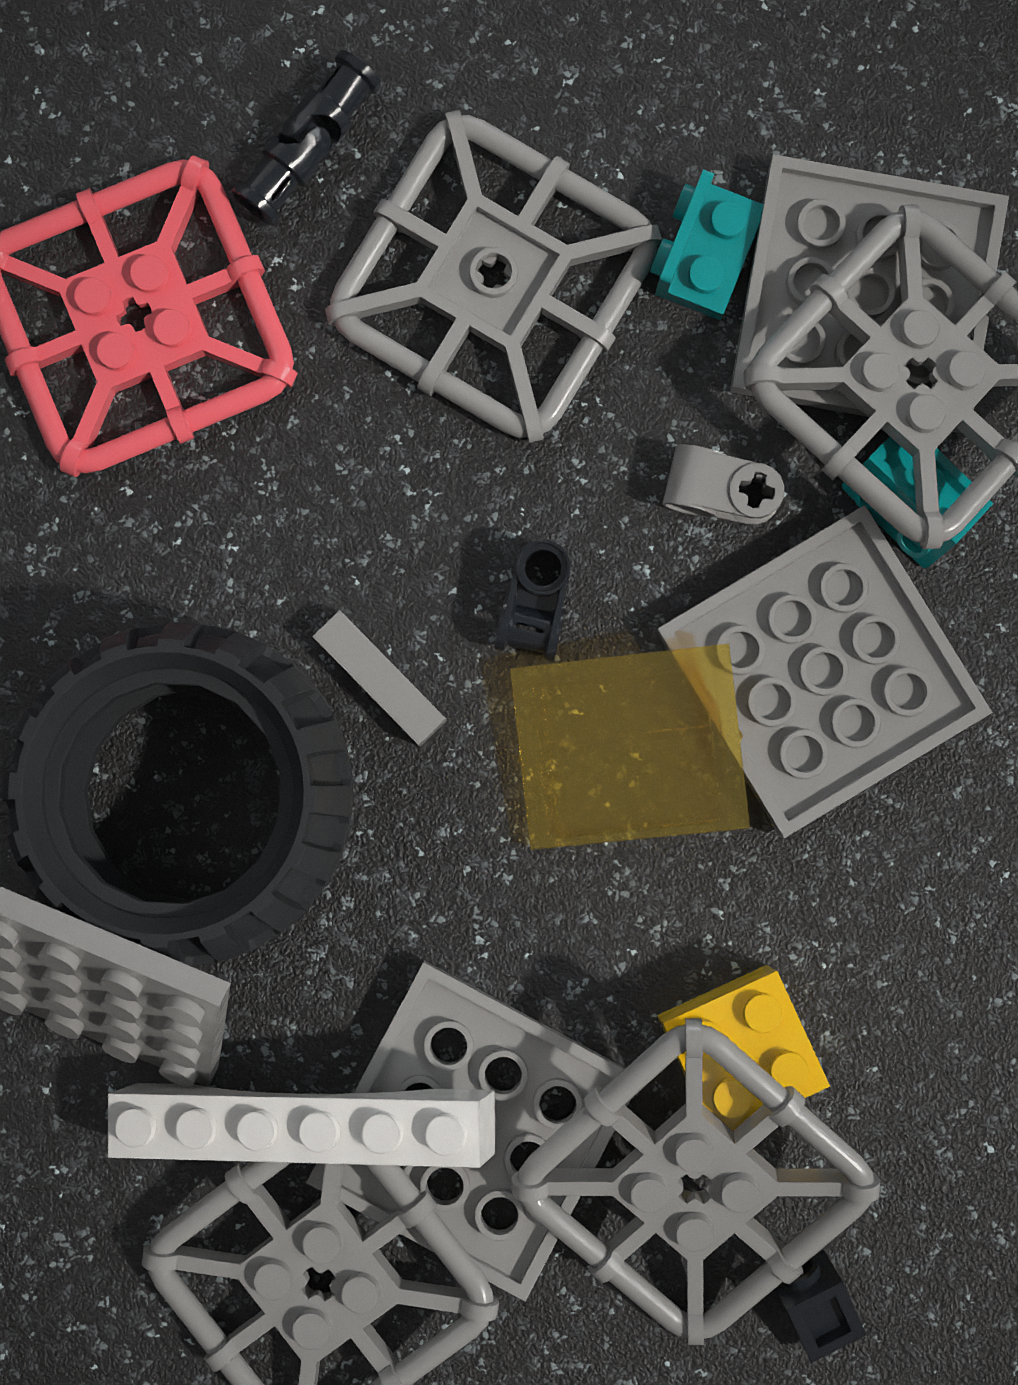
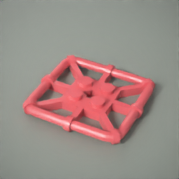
(172, 331)

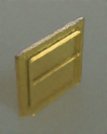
(630, 747)

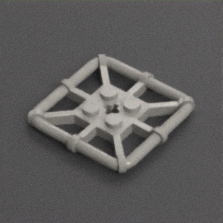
(501, 313)
(878, 376)
(695, 1145)
(323, 1239)

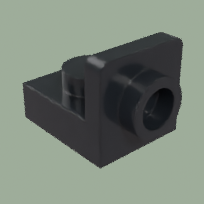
(820, 1308)

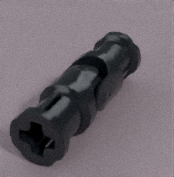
(302, 145)

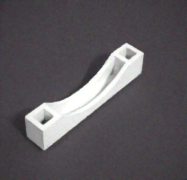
(348, 1128)

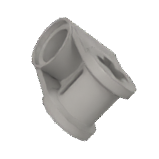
(709, 485)

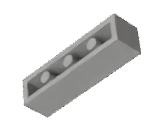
(379, 678)

